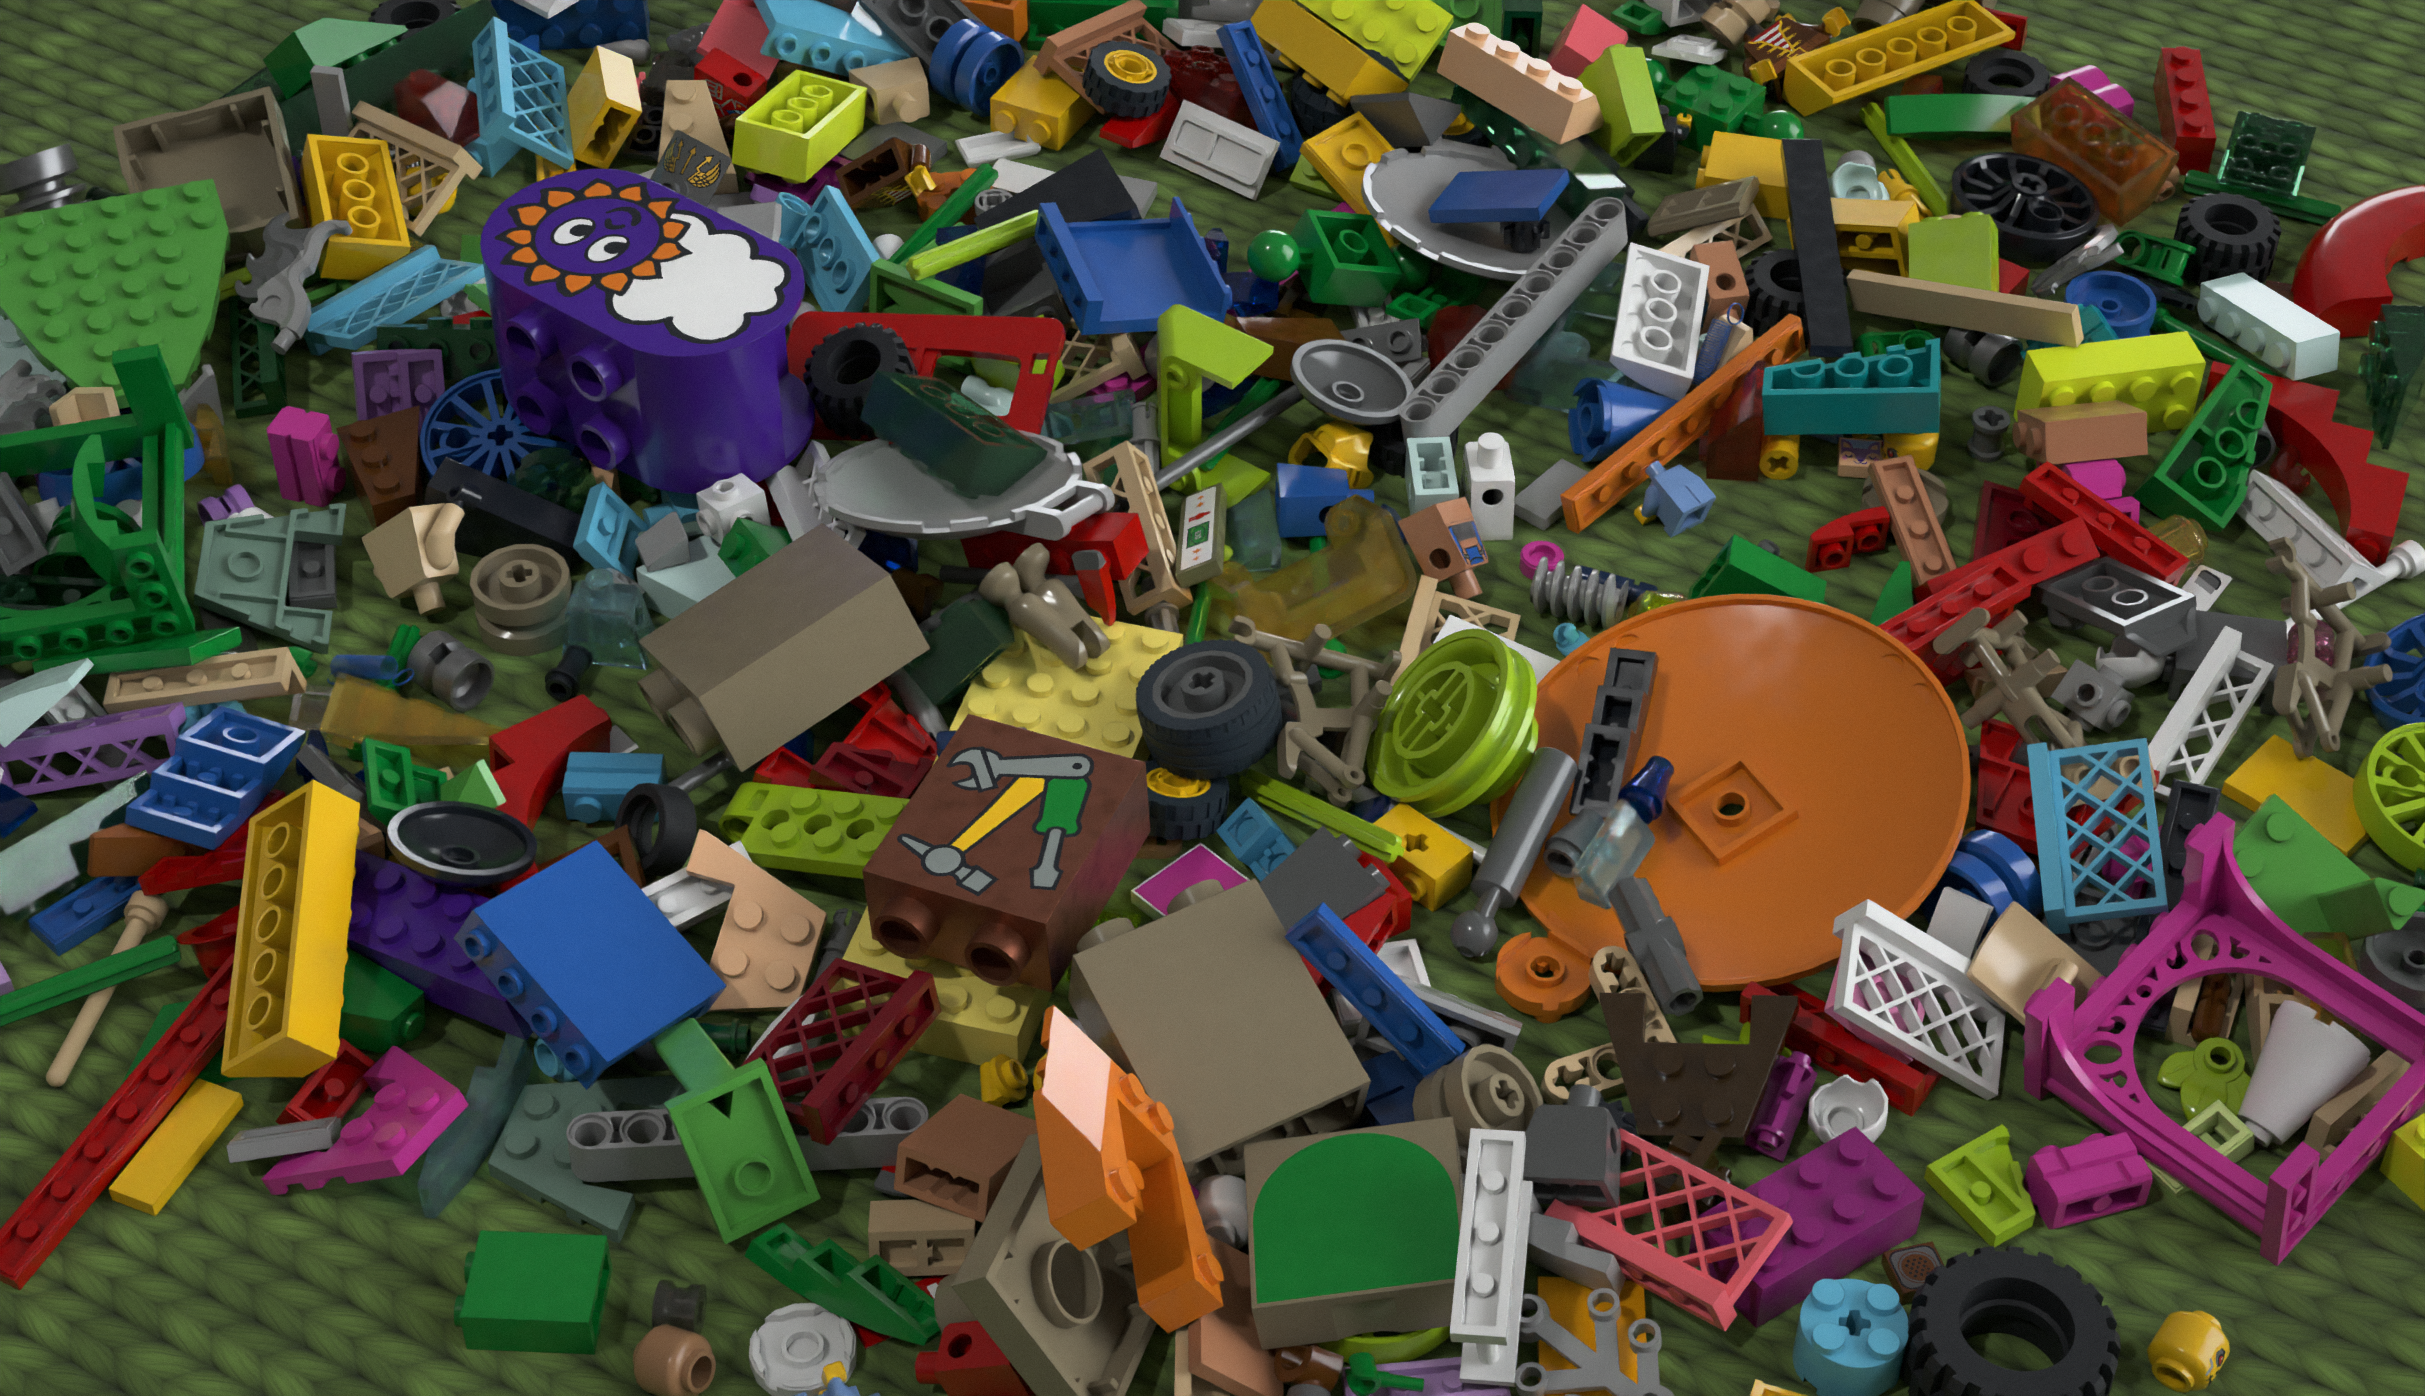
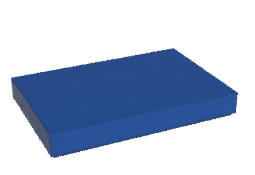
(1499, 196)

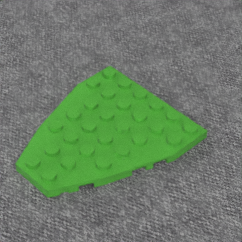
(116, 280)

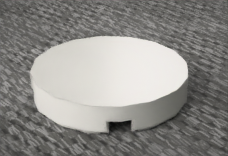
(796, 1346)

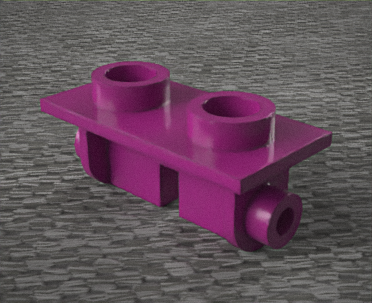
(1782, 1106)

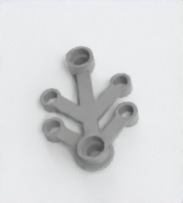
(1594, 1370)

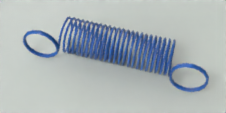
(1719, 348)
(366, 668)

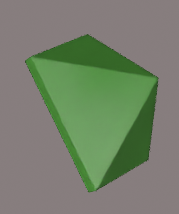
(474, 786)

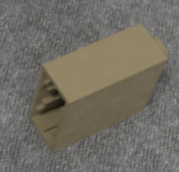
(778, 649)
(1218, 1025)

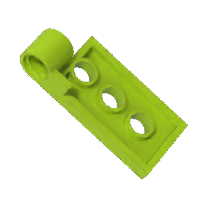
(799, 814)

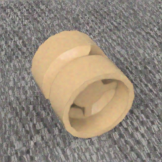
(1732, 18)

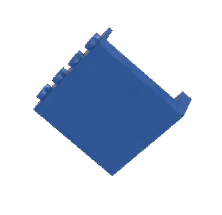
(1130, 271)
(588, 961)

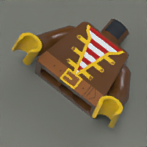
(1771, 47)
(886, 175)

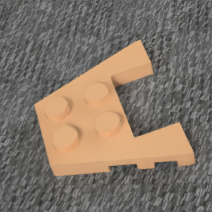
(765, 935)

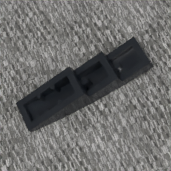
(1615, 730)

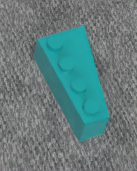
(1856, 394)

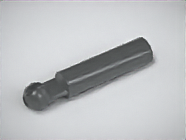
(1514, 848)

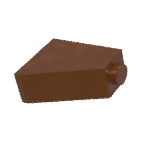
(1286, 337)

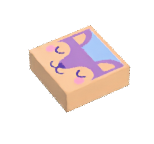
(1855, 456)

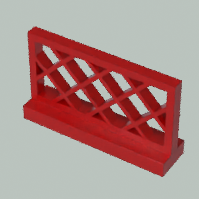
(1992, 587)

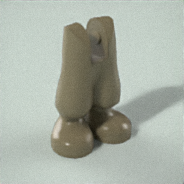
(1044, 607)

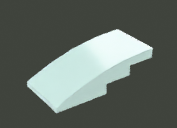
(33, 696)

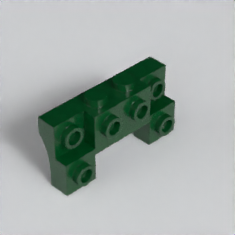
(464, 347)

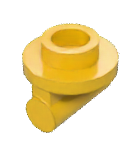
(1002, 1080)

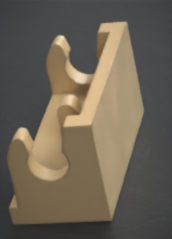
(919, 1236)

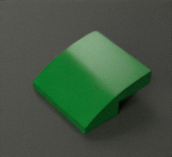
(396, 782)

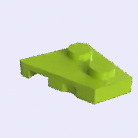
(1985, 1187)

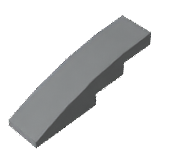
(1558, 1248)

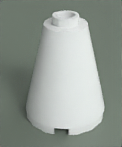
(2298, 1072)

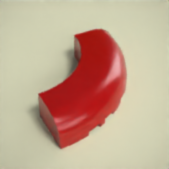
(2353, 252)

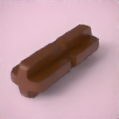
(2211, 1006)

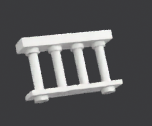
(1491, 1257)

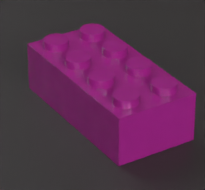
(1844, 1211)

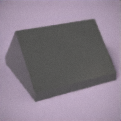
(1406, 117)

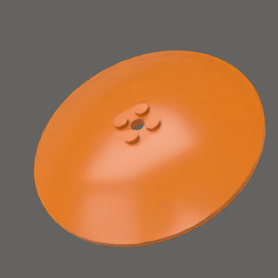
(1823, 738)

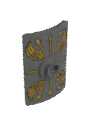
(691, 168)

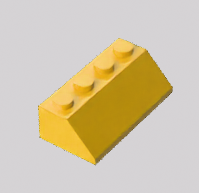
(1321, 52)
(356, 184)

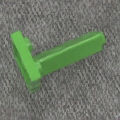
(896, 292)
(2313, 881)
(734, 1134)

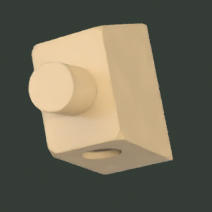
(895, 89)

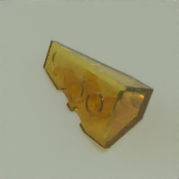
(376, 712)

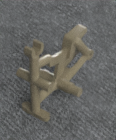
(2310, 680)
(2014, 691)
(1354, 724)

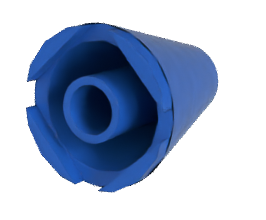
(1610, 416)

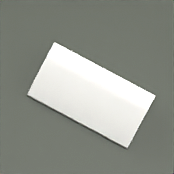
(1659, 320)

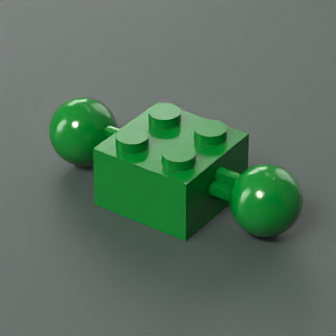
(1720, 104)
(1339, 259)

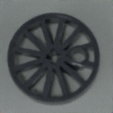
(2037, 195)

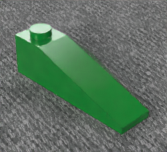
(2211, 457)

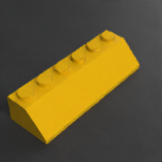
(1890, 54)
(292, 936)

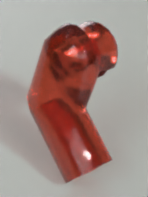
(2285, 471)

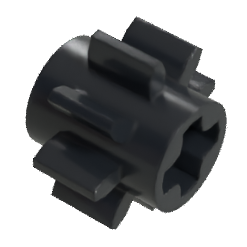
(1525, 235)

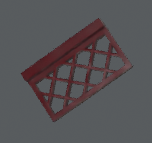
(864, 1058)

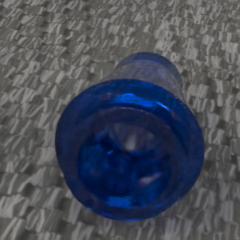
(1649, 788)

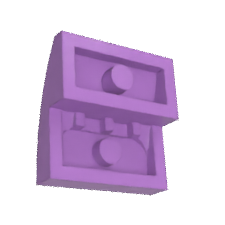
(396, 380)

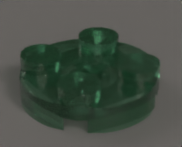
(558, 466)

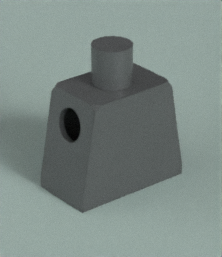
(1574, 1152)

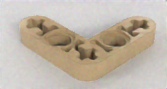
(1572, 1066)

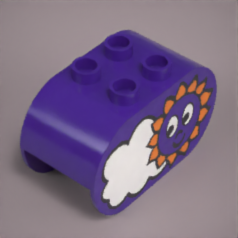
(646, 329)

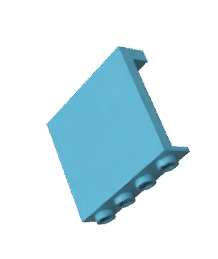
(825, 36)

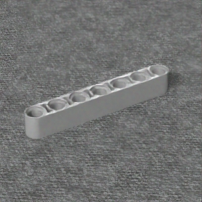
(647, 1146)

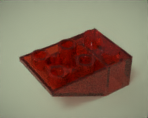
(1209, 83)

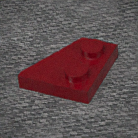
(867, 772)

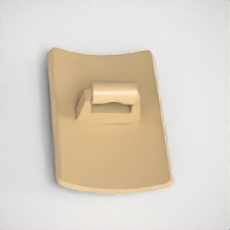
(2023, 957)

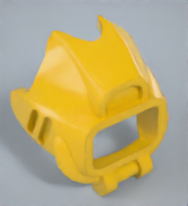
(1343, 446)

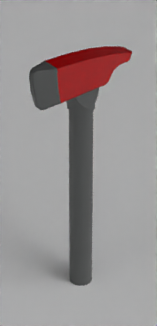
(1091, 582)

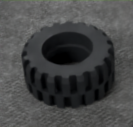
(2013, 1297)

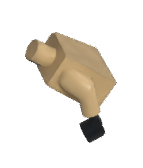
(417, 548)

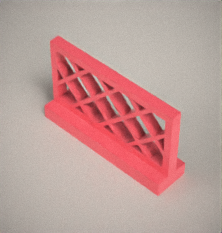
(1653, 1267)

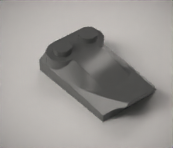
(917, 23)
(2122, 603)

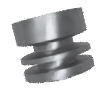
(40, 180)

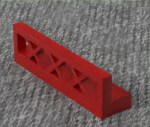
(2061, 498)
(1844, 1053)

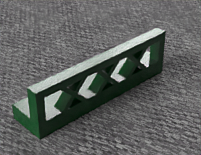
(272, 372)

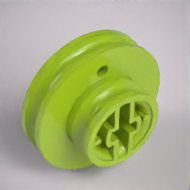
(1456, 725)

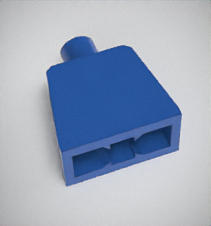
(1307, 495)

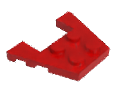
(881, 728)
(2006, 793)
(214, 867)

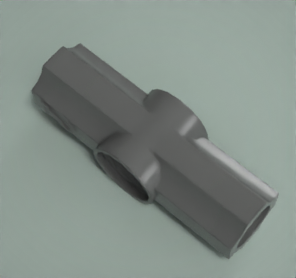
(1655, 946)

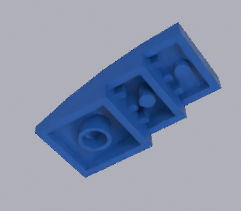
(215, 777)

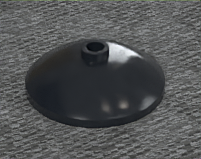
(461, 844)

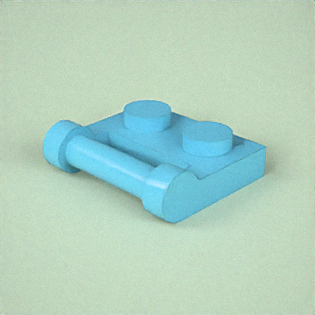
(603, 529)

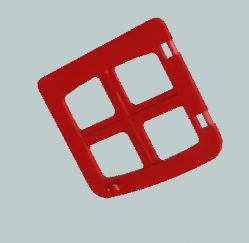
(935, 336)

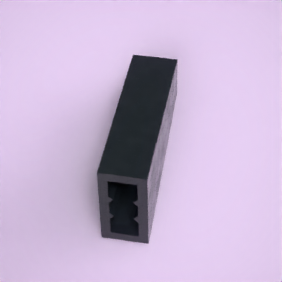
(1082, 192)
(505, 515)

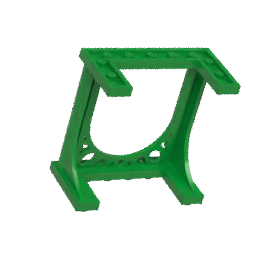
(148, 560)

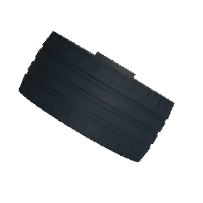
(1209, 709)

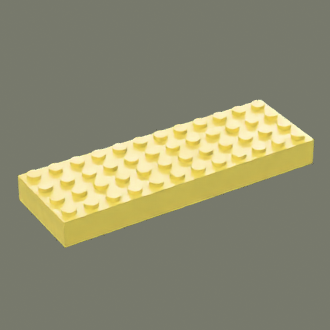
(1041, 693)

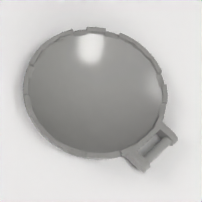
(1407, 185)
(898, 498)

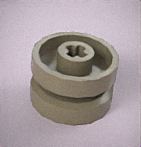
(521, 599)
(1480, 1091)

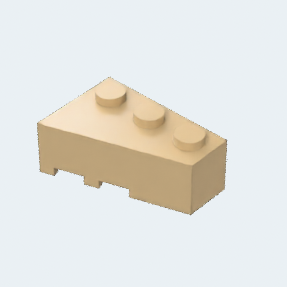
(692, 111)

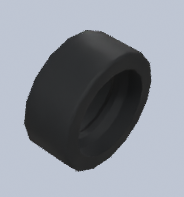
(675, 828)

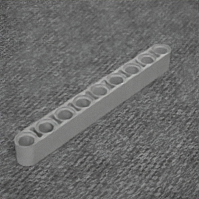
(1515, 322)

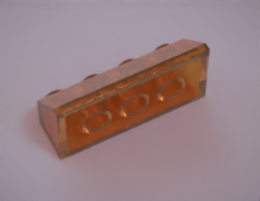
(2097, 145)

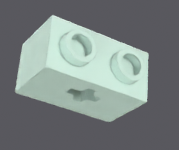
(1429, 472)

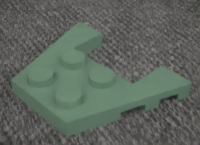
(248, 571)
(535, 1151)

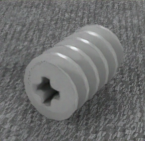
(1577, 596)

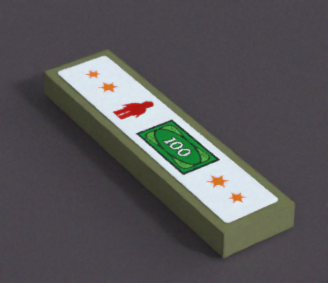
(1201, 536)

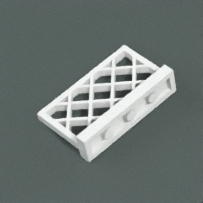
(1931, 970)

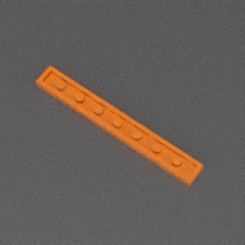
(1675, 428)

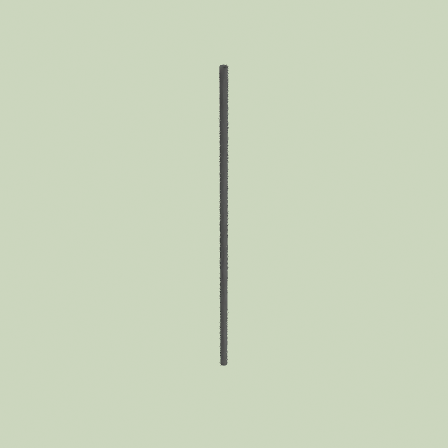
(718, 762)

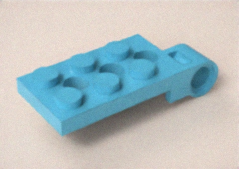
(829, 248)

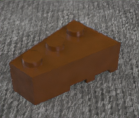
(385, 462)

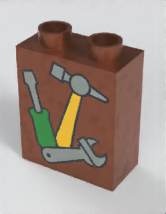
(1007, 853)

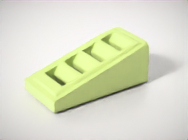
(2221, 1120)

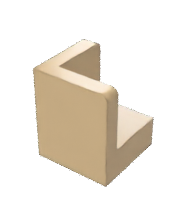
(84, 405)

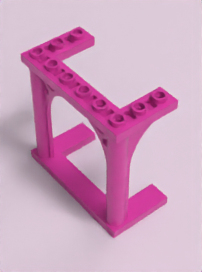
(2225, 907)

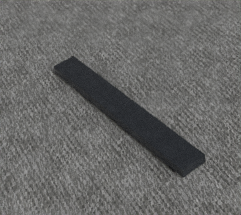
(1816, 248)

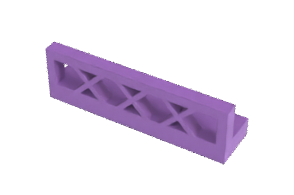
(93, 733)

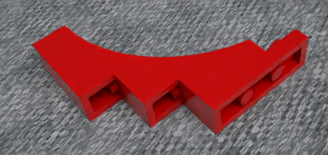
(2336, 455)
(533, 759)

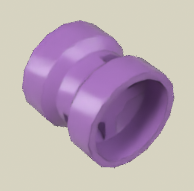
(233, 500)

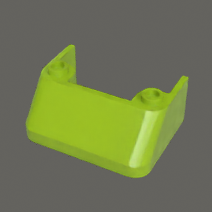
(1191, 348)

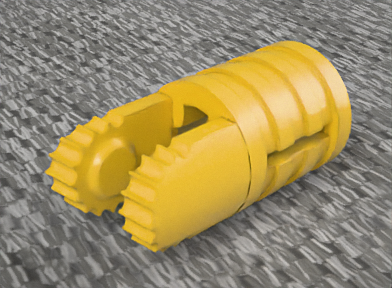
(1779, 455)

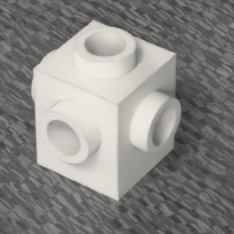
(727, 501)

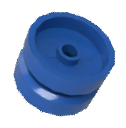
(973, 64)
(2121, 298)
(1991, 871)

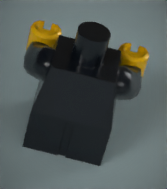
(1663, 152)

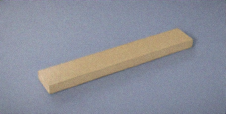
(1966, 308)

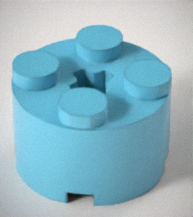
(1850, 1338)

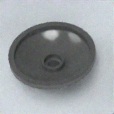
(1350, 382)

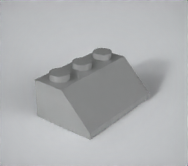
(1468, 1021)

